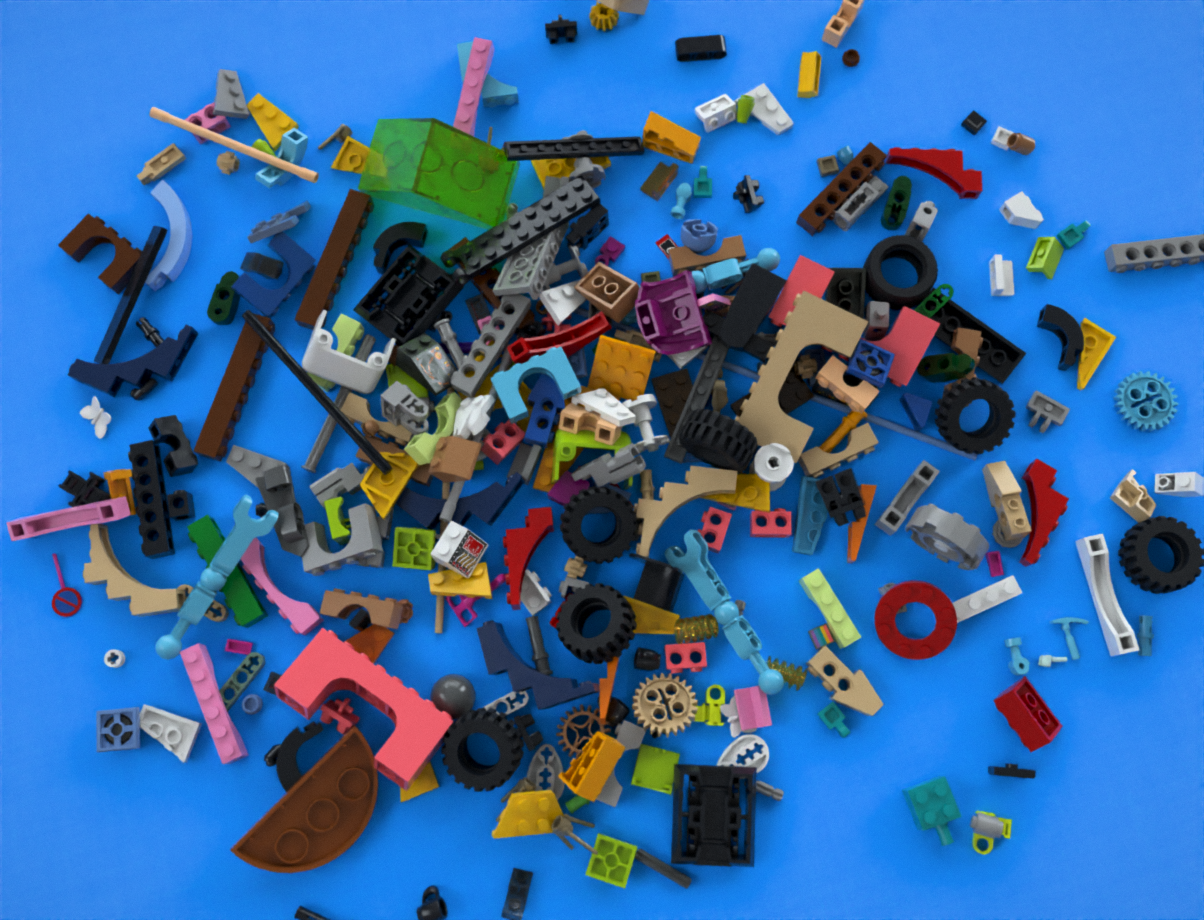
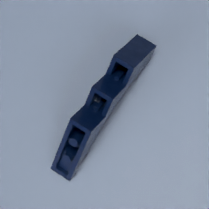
(162, 361)
(485, 504)
(548, 690)

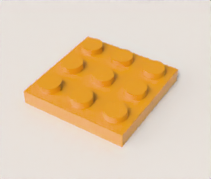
(621, 368)

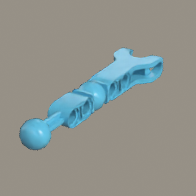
(723, 274)
(214, 577)
(716, 597)

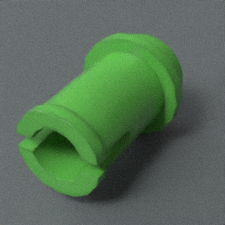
(576, 803)

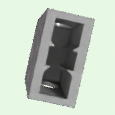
(923, 217)
(878, 316)

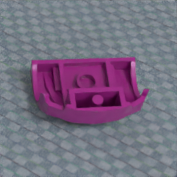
(671, 315)

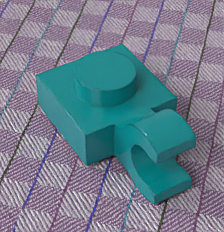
(702, 185)
(1072, 235)
(833, 717)

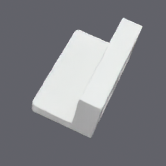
(1001, 276)

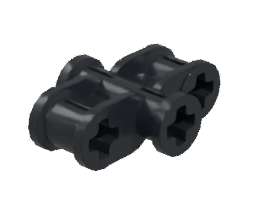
(84, 490)

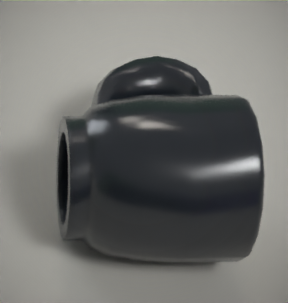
(646, 659)
(617, 711)
(434, 908)

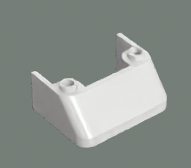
(341, 368)

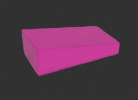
(994, 563)
(238, 646)

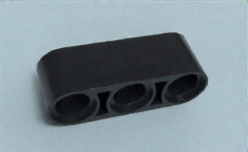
(700, 48)

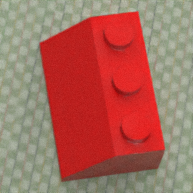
(1028, 714)

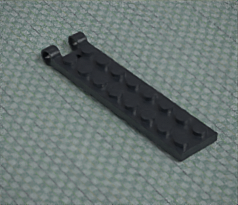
(521, 230)

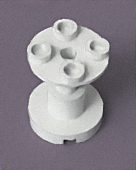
(641, 409)
(772, 464)

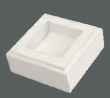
(1000, 138)

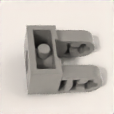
(398, 408)

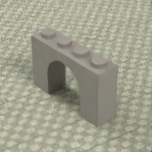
(364, 542)

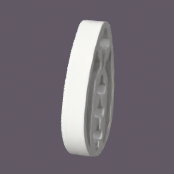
(739, 746)

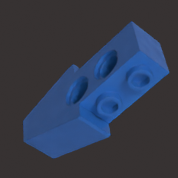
(542, 394)

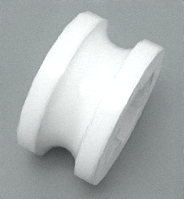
(110, 654)

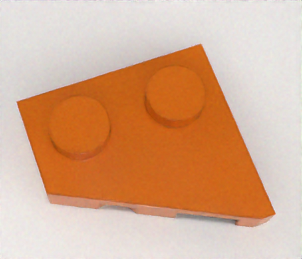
(371, 641)

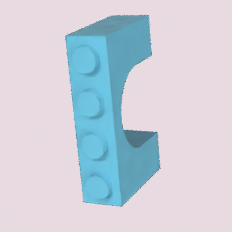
(552, 363)

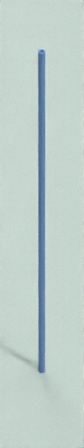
(819, 399)

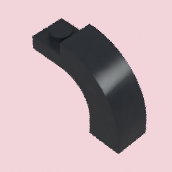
(395, 237)
(1066, 329)
(286, 764)

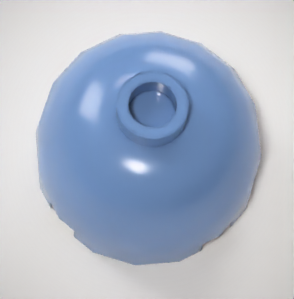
(697, 235)

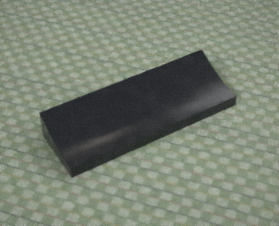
(996, 354)

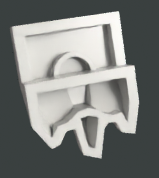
(472, 415)

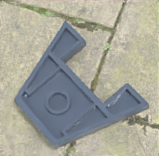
(278, 223)

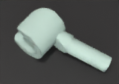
(1045, 660)

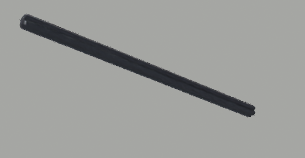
(317, 392)

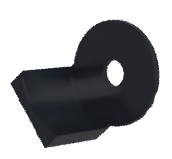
(658, 583)

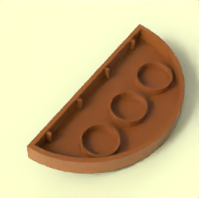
(318, 813)

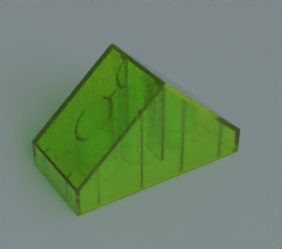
(438, 171)

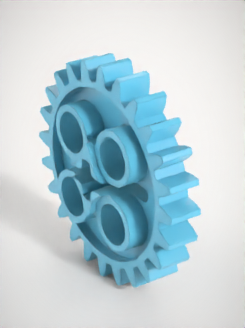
(1153, 416)

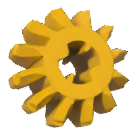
(603, 17)

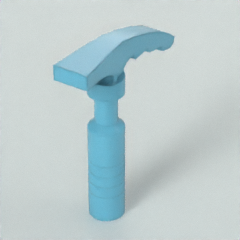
(1069, 638)

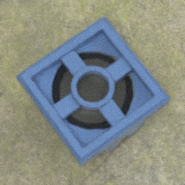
(120, 730)

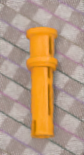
(848, 423)

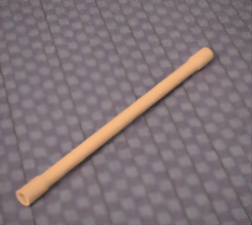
(302, 172)

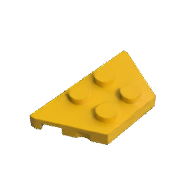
(385, 489)
(528, 814)

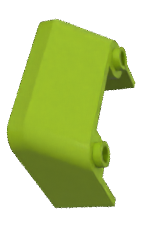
(566, 444)

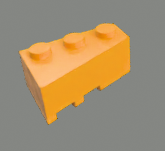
(670, 139)
(593, 766)

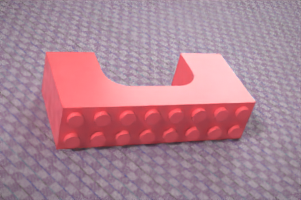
(906, 339)
(334, 666)

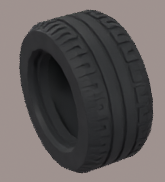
(912, 251)

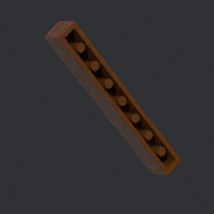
(335, 259)
(233, 392)

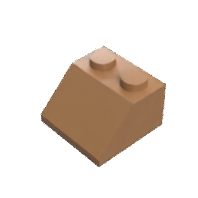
(454, 459)

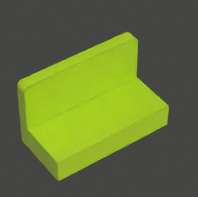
(1045, 256)

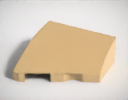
(1133, 498)

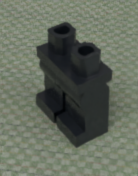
(588, 227)
(847, 500)

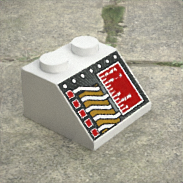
(459, 549)

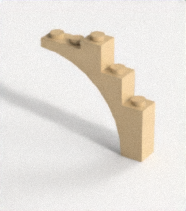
(701, 482)
(120, 584)

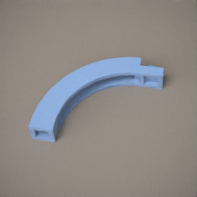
(180, 237)

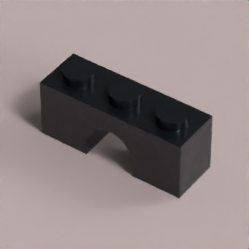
(170, 431)

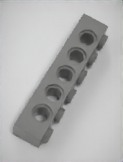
(1154, 249)
(471, 385)

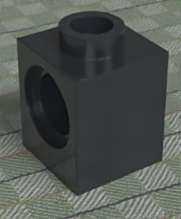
(184, 512)

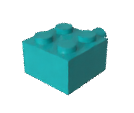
(932, 806)

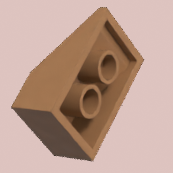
(609, 291)

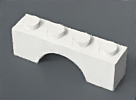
(986, 598)

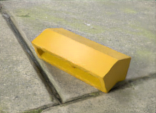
(809, 74)

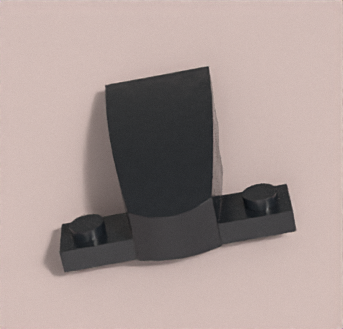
(747, 313)

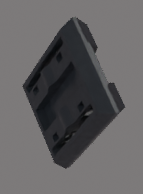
(410, 299)
(713, 815)

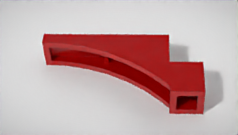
(942, 164)
(569, 339)
(1045, 508)
(520, 546)

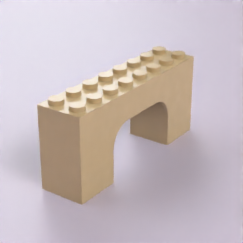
(809, 324)

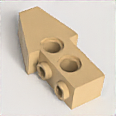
(1005, 497)
(859, 692)

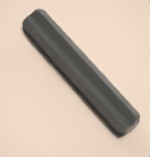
(663, 868)

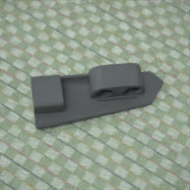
(279, 495)

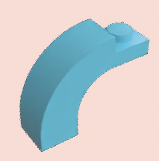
(292, 150)

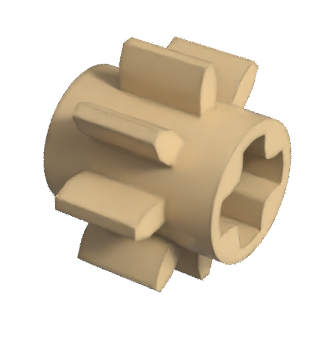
(228, 162)
(805, 366)
(575, 567)

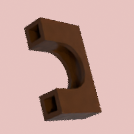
(92, 232)

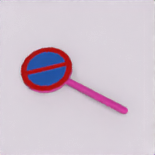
(66, 600)

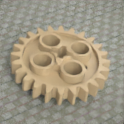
(648, 709)

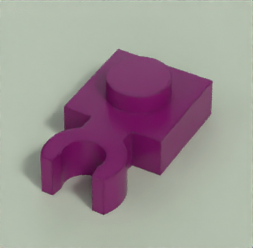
(610, 251)

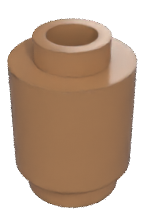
(1021, 143)

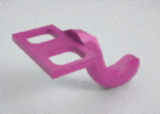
(467, 603)

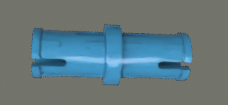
(1145, 635)

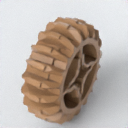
(568, 723)

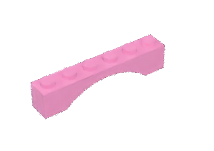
(476, 72)
(67, 518)
(301, 614)
(222, 729)

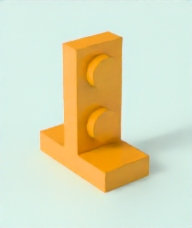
(120, 486)

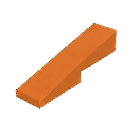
(856, 529)
(606, 687)

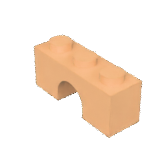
(842, 21)
(832, 377)
(576, 418)

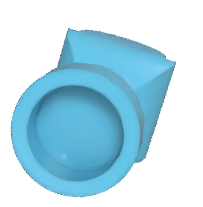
(683, 196)
(1018, 664)

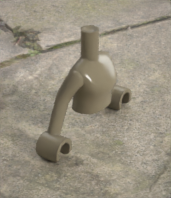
(719, 394)

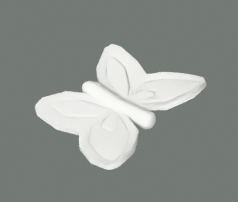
(99, 417)
(730, 711)

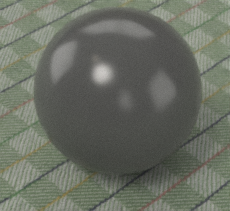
(453, 695)

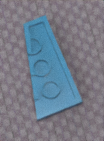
(809, 517)

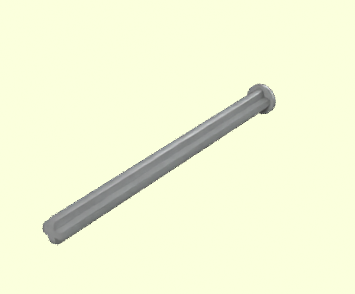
(330, 423)

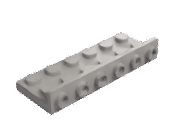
(530, 266)

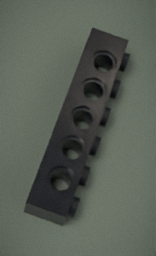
(164, 544)

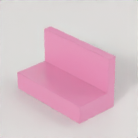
(752, 708)

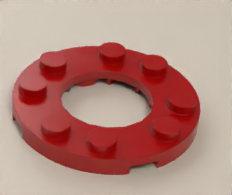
(923, 593)

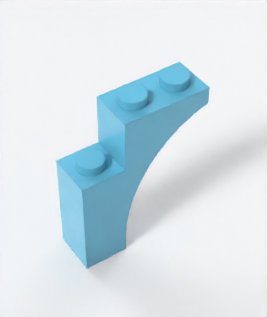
(493, 91)

